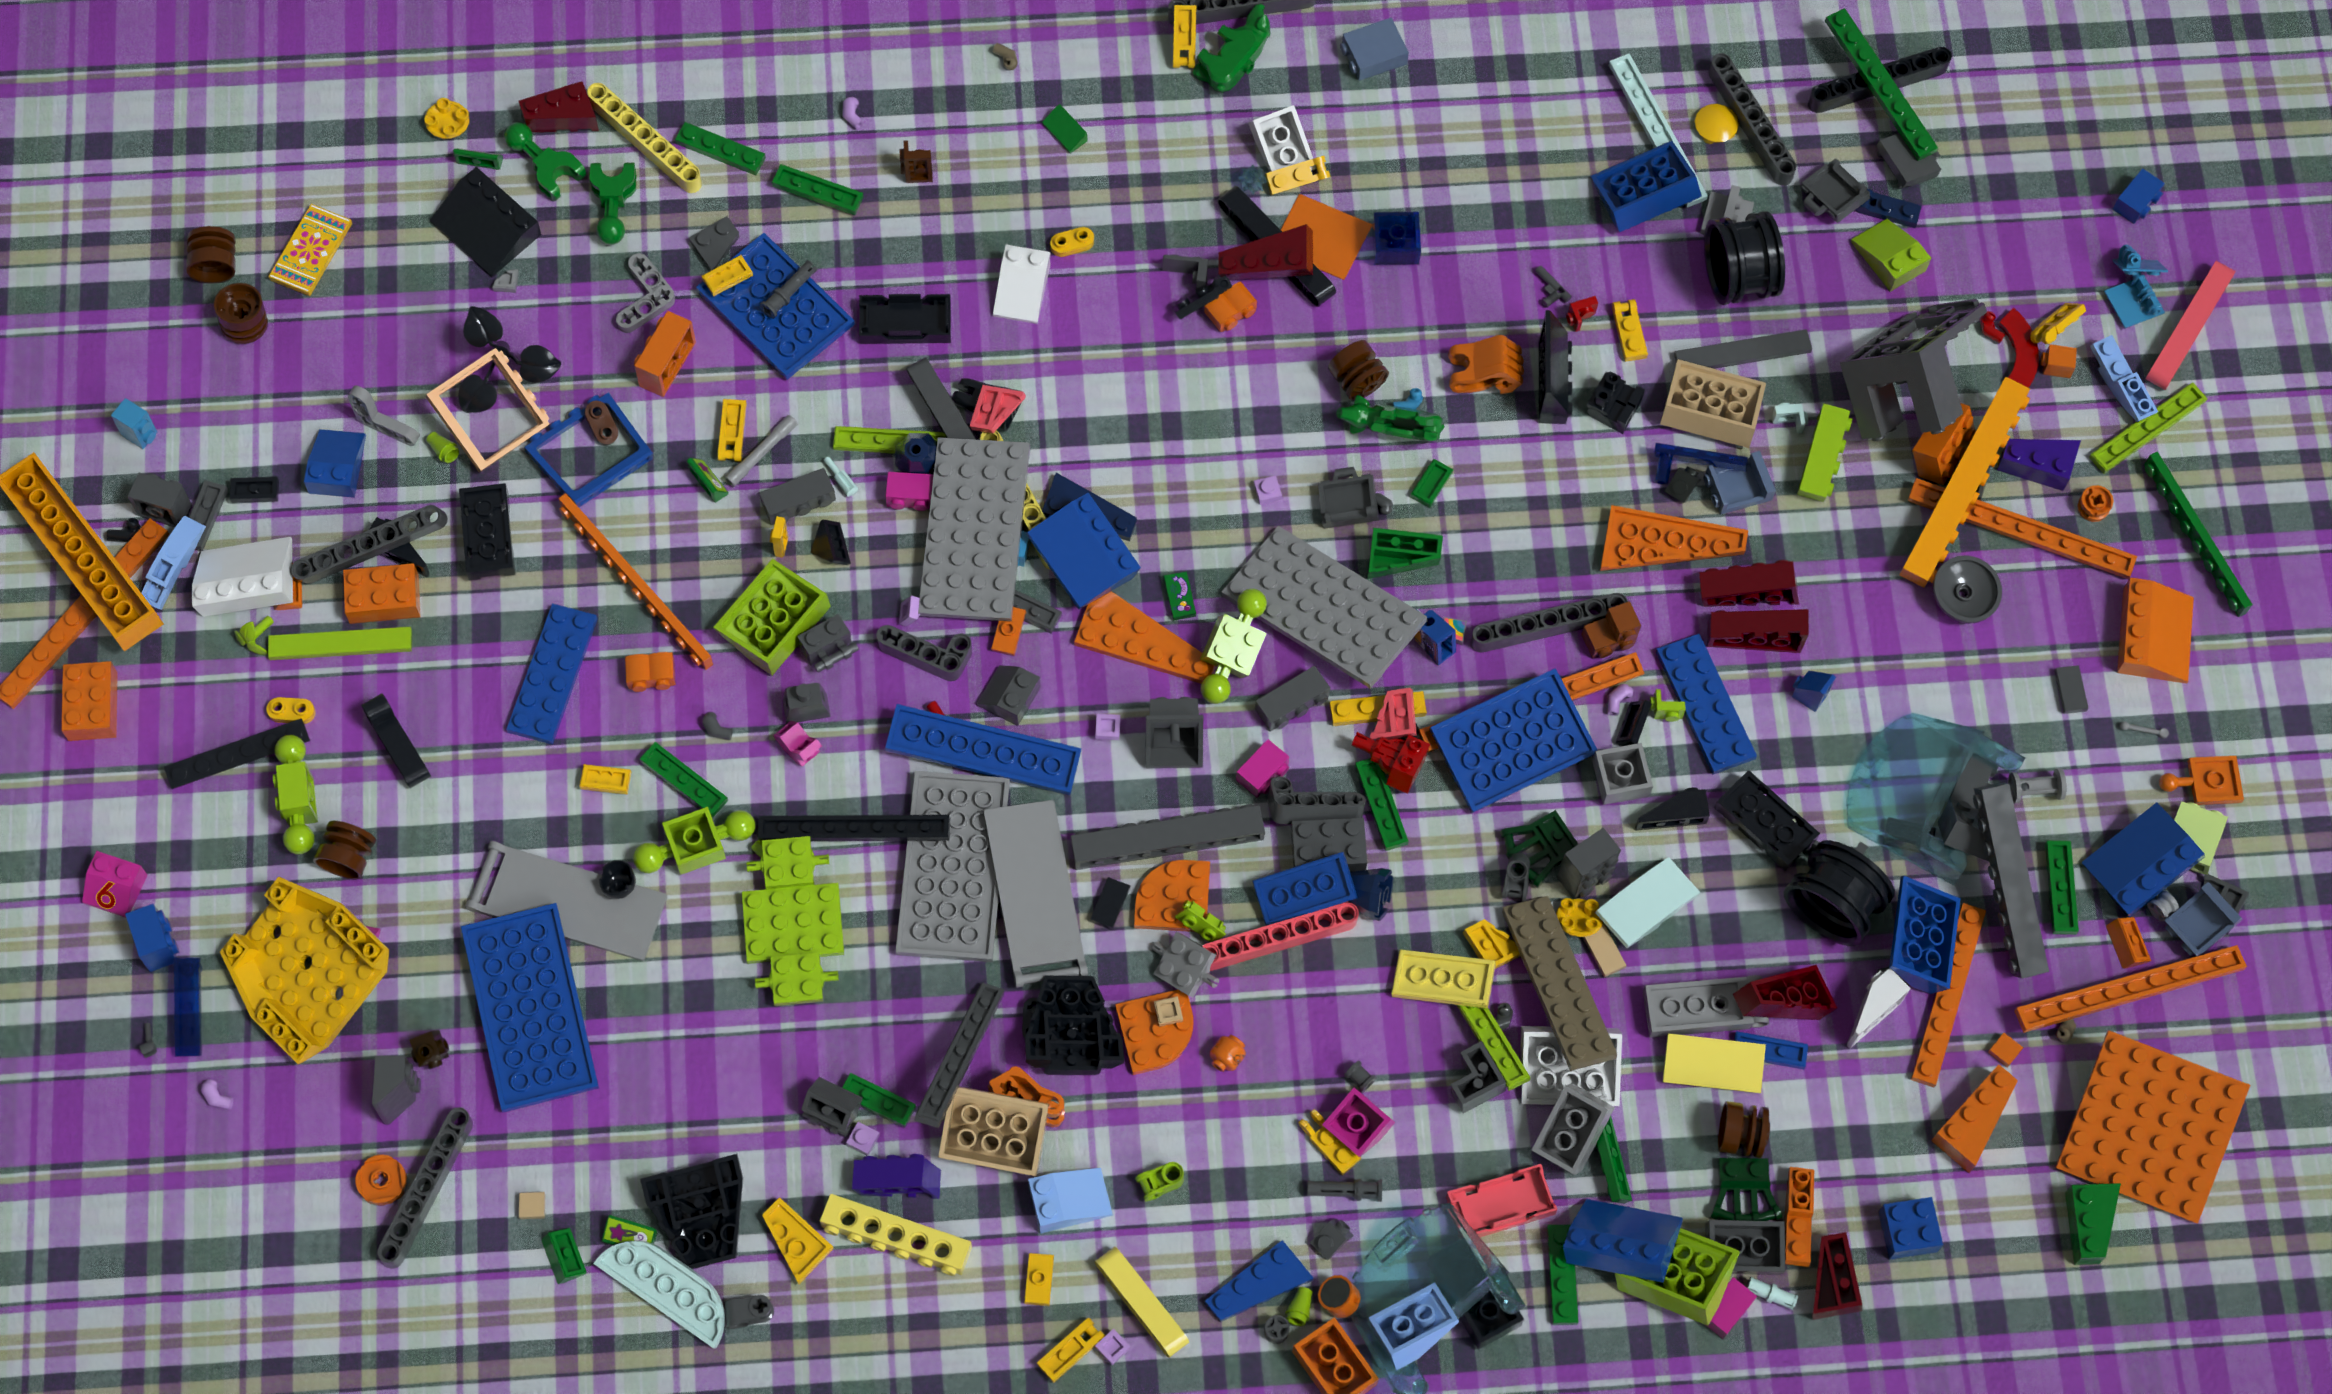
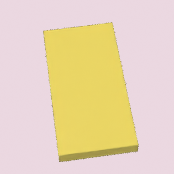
(1443, 978)
(1714, 1063)

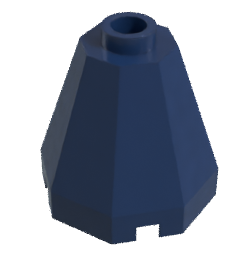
(919, 463)
(1373, 891)

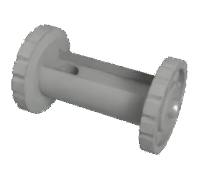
(2038, 785)

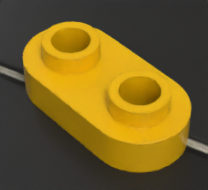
(1073, 242)
(289, 710)

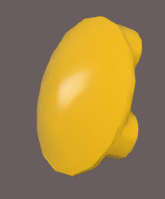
(446, 119)
(1716, 123)
(1579, 917)

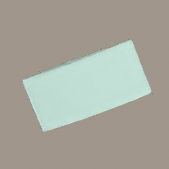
(1647, 902)

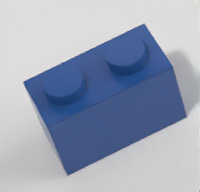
(2138, 196)

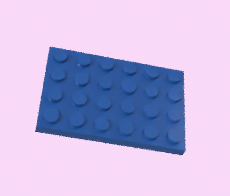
(799, 329)
(1513, 740)

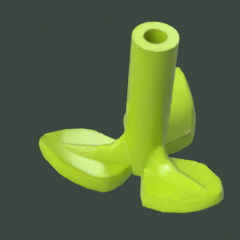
(249, 633)

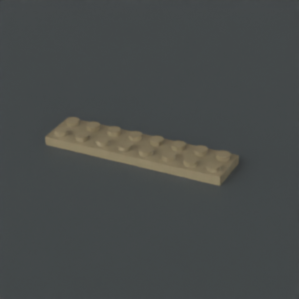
(1559, 983)

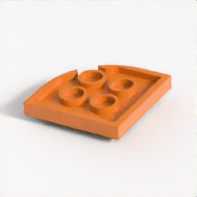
(1165, 892)
(1147, 1043)

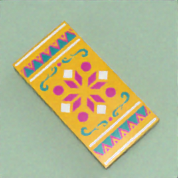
(310, 250)

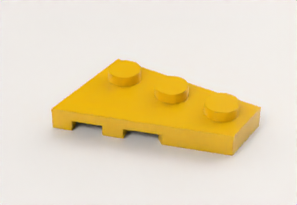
(796, 1239)

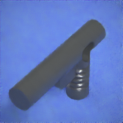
(1552, 288)

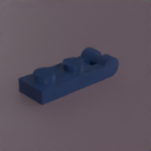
(1890, 208)

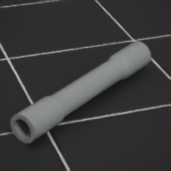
(761, 450)

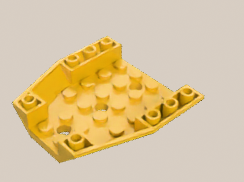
(283, 996)

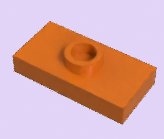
(1008, 633)

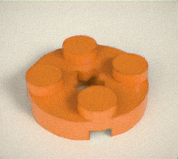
(370, 1171)

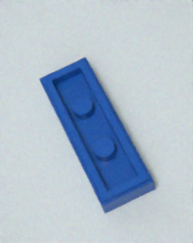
(1777, 1050)

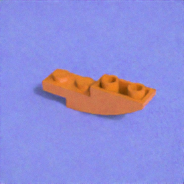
(1798, 1216)

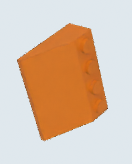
(2155, 631)

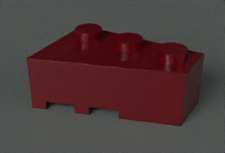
(1836, 1282)

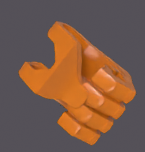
(1487, 364)
(1018, 1082)

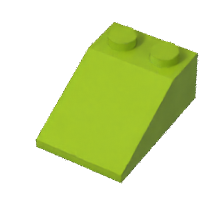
(1892, 253)

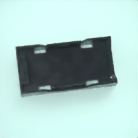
(905, 319)
(486, 531)
(1767, 820)

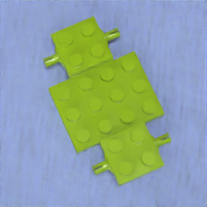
(792, 921)

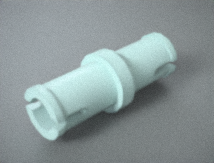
(1772, 1293)

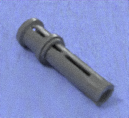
(781, 296)
(1357, 1189)

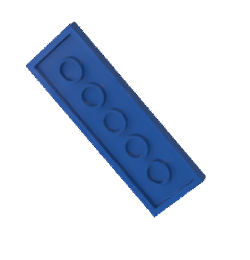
(552, 674)
(1706, 704)

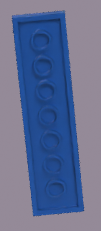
(983, 749)

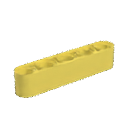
(1141, 1302)

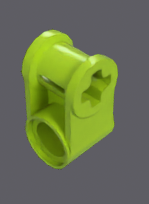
(1159, 1181)

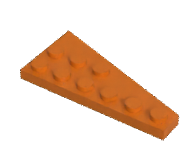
(1651, 538)
(1128, 634)

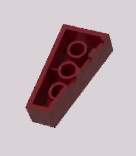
(1273, 256)
(1750, 584)
(1787, 995)

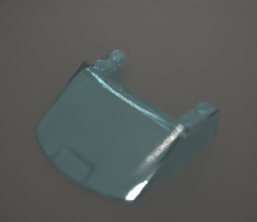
(1907, 781)
(1414, 1255)

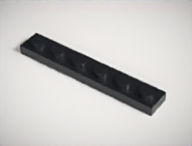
(231, 755)

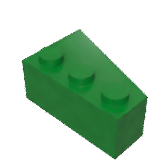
(1402, 551)
(2091, 1220)

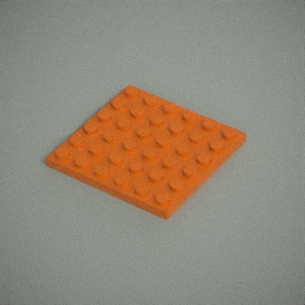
(2153, 1126)

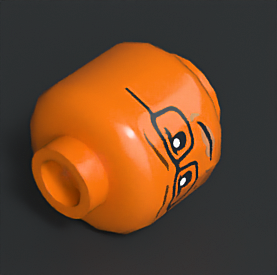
(1227, 1053)

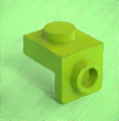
(1665, 709)

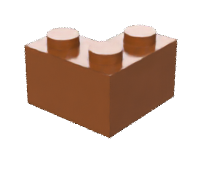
(1612, 633)

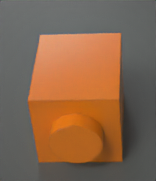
(2059, 361)

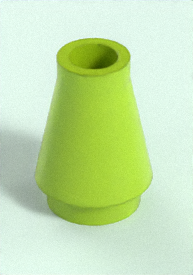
(444, 448)
(1299, 1309)

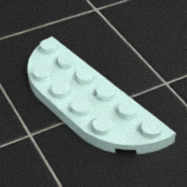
(667, 1286)

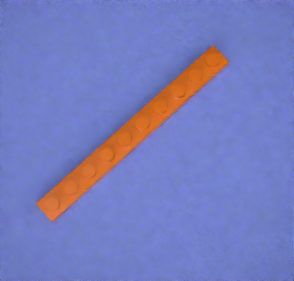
(2033, 532)
(639, 587)
(75, 620)
(1582, 683)
(2130, 988)

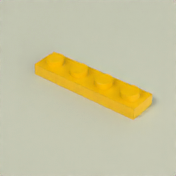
(1367, 709)

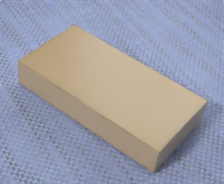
(1605, 952)

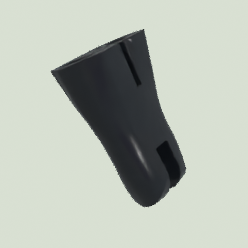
(969, 402)

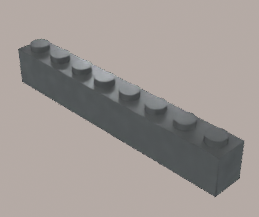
(1167, 837)
(2011, 880)

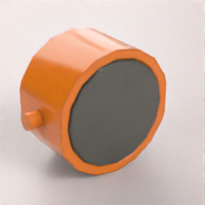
(1339, 1296)

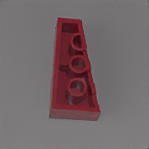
(1759, 630)

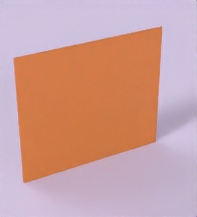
(1335, 234)

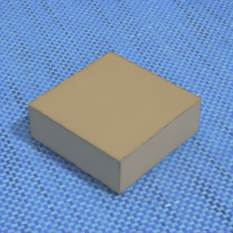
(1168, 1011)
(532, 1205)

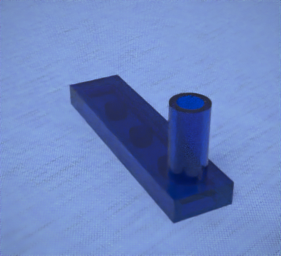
(1667, 453)
(187, 1006)

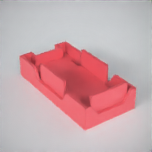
(1503, 1202)

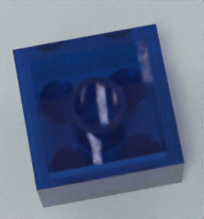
(1396, 238)

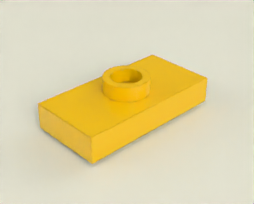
(727, 275)
(779, 536)
(605, 779)
(1039, 1279)

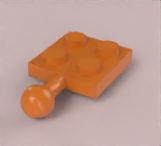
(2211, 778)

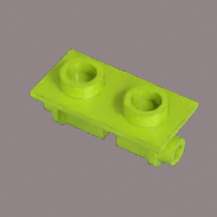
(1209, 927)

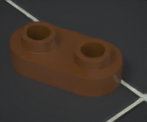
(601, 422)

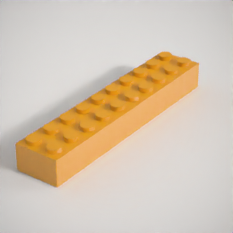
(79, 552)

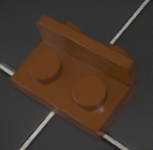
(916, 164)

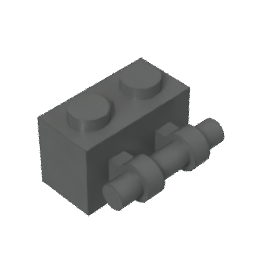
(826, 640)
(831, 1106)

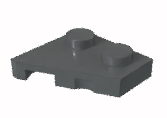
(715, 241)

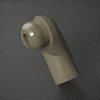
(1009, 56)
(2066, 1030)

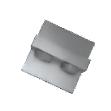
(1727, 206)

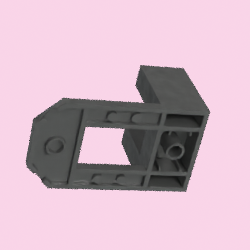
(1917, 362)

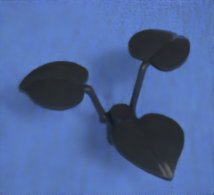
(484, 328)

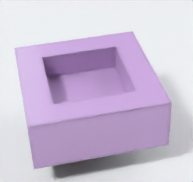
(1267, 490)
(909, 611)
(1107, 727)
(863, 1138)
(1112, 1347)

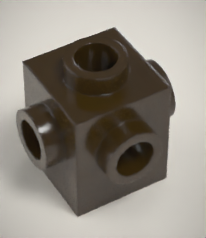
(429, 1049)

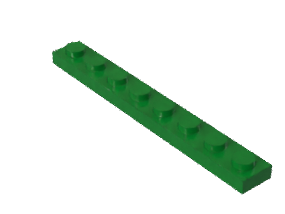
(1881, 84)
(2200, 538)

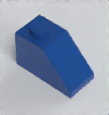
(1813, 688)

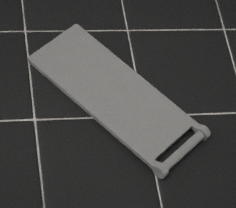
(1034, 890)
(585, 912)

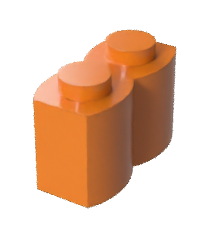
(1231, 307)
(650, 671)

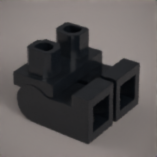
(1614, 402)

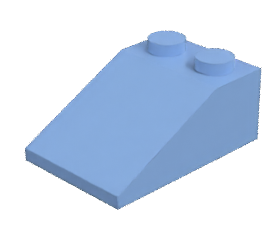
(1069, 1198)
(1413, 1325)

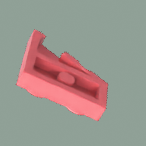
(994, 407)
(1396, 716)

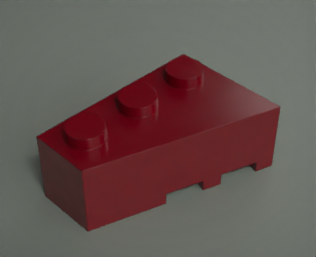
(559, 110)

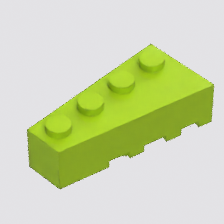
(1823, 452)

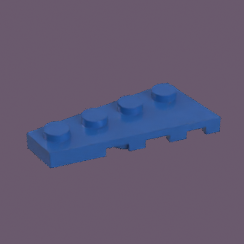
(1266, 1278)

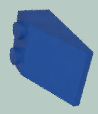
(335, 463)

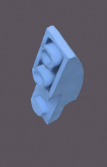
(2121, 381)
(170, 561)

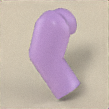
(849, 107)
(1614, 698)
(212, 1096)

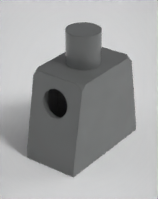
(805, 703)

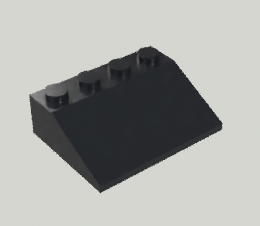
(485, 222)
(1554, 372)

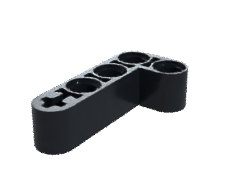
(395, 740)

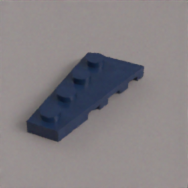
(1065, 491)

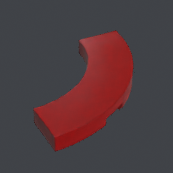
(2025, 350)

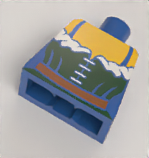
(1437, 638)

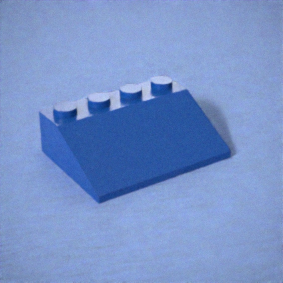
(1646, 186)
(1084, 551)
(2143, 859)
(1924, 936)
(1622, 1240)

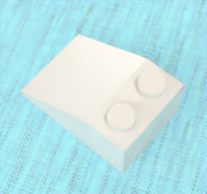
(1281, 139)
(1021, 284)
(1883, 996)

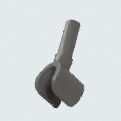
(149, 1047)

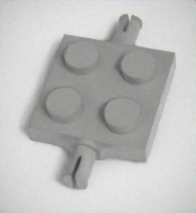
(1185, 964)

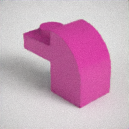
(797, 743)

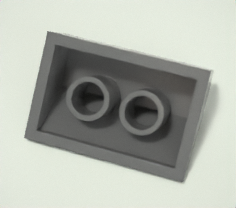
(394, 1086)

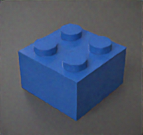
(152, 937)
(1910, 1228)

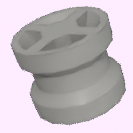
(2163, 906)

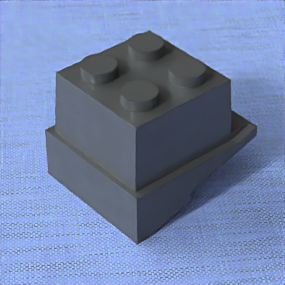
(1174, 734)

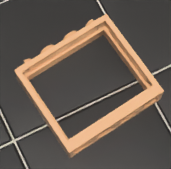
(456, 430)

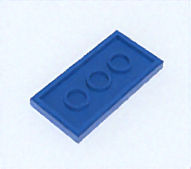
(1305, 889)

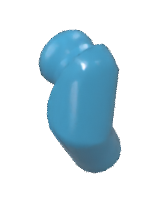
(1413, 400)

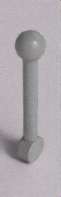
(2163, 733)

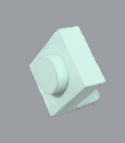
(1790, 413)

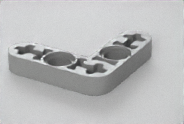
(653, 293)
(367, 414)

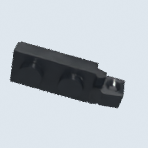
(1202, 296)

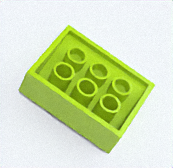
(772, 615)
(1693, 1278)

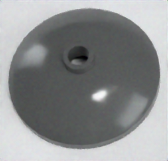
(1973, 578)

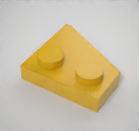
(1491, 943)

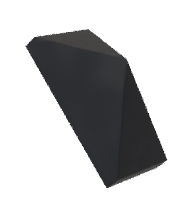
(830, 543)

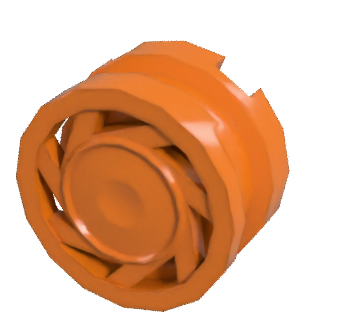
(2095, 502)

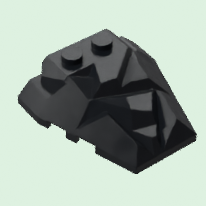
(1072, 1029)
(699, 1209)

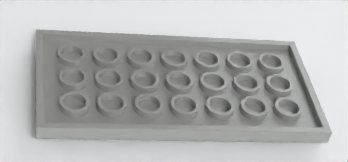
(974, 529)
(1327, 607)
(951, 884)

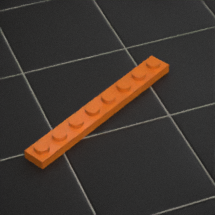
(1947, 1002)

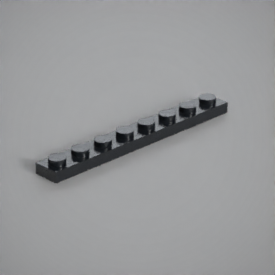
(856, 827)

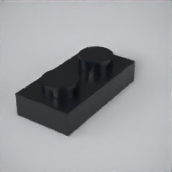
(254, 489)

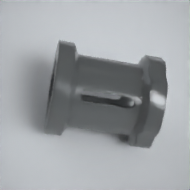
(1360, 1076)

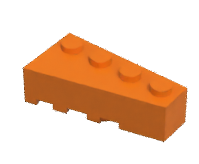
(1973, 1123)

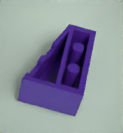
(2040, 460)
(896, 1176)

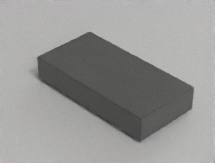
(2071, 689)

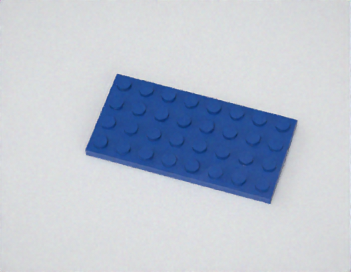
(529, 1007)

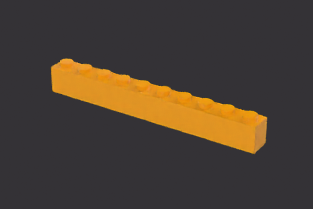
(1965, 481)

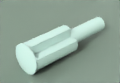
(842, 478)

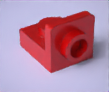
(1581, 309)

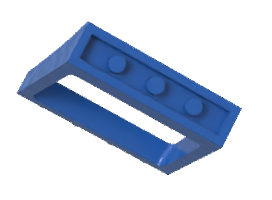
(608, 478)

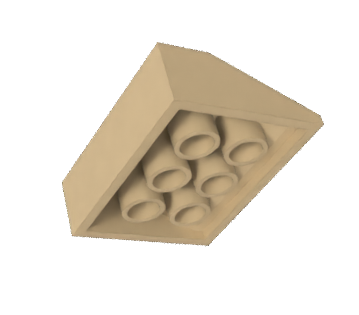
(1713, 403)
(994, 1131)

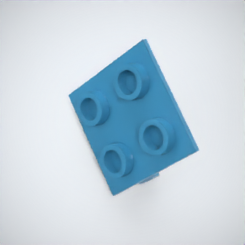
(2131, 263)
(2134, 301)

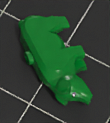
(1237, 53)
(1392, 420)

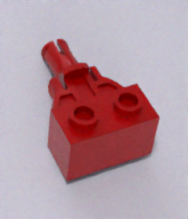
(1395, 757)

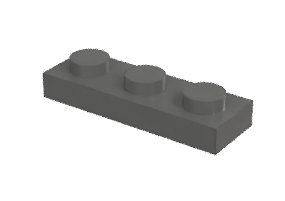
(207, 508)

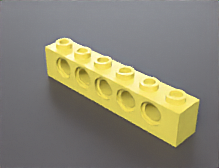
(839, 1207)

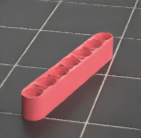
(2190, 325)
(1287, 929)

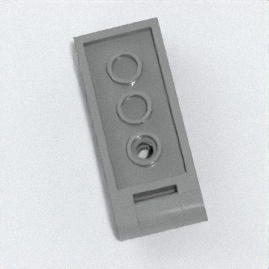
(1692, 1007)

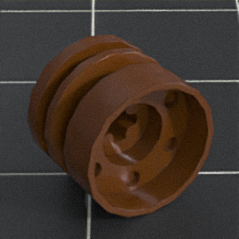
(211, 254)
(241, 313)
(1358, 370)
(344, 850)
(1748, 1129)

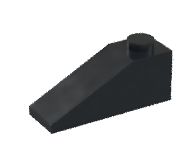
(401, 555)
(1683, 809)

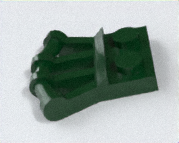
(1550, 834)
(1749, 1176)

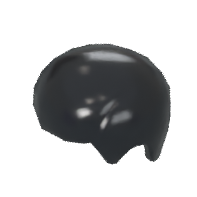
(617, 879)

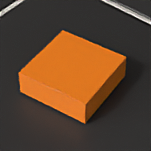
(2005, 1050)

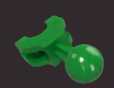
(546, 163)
(612, 194)

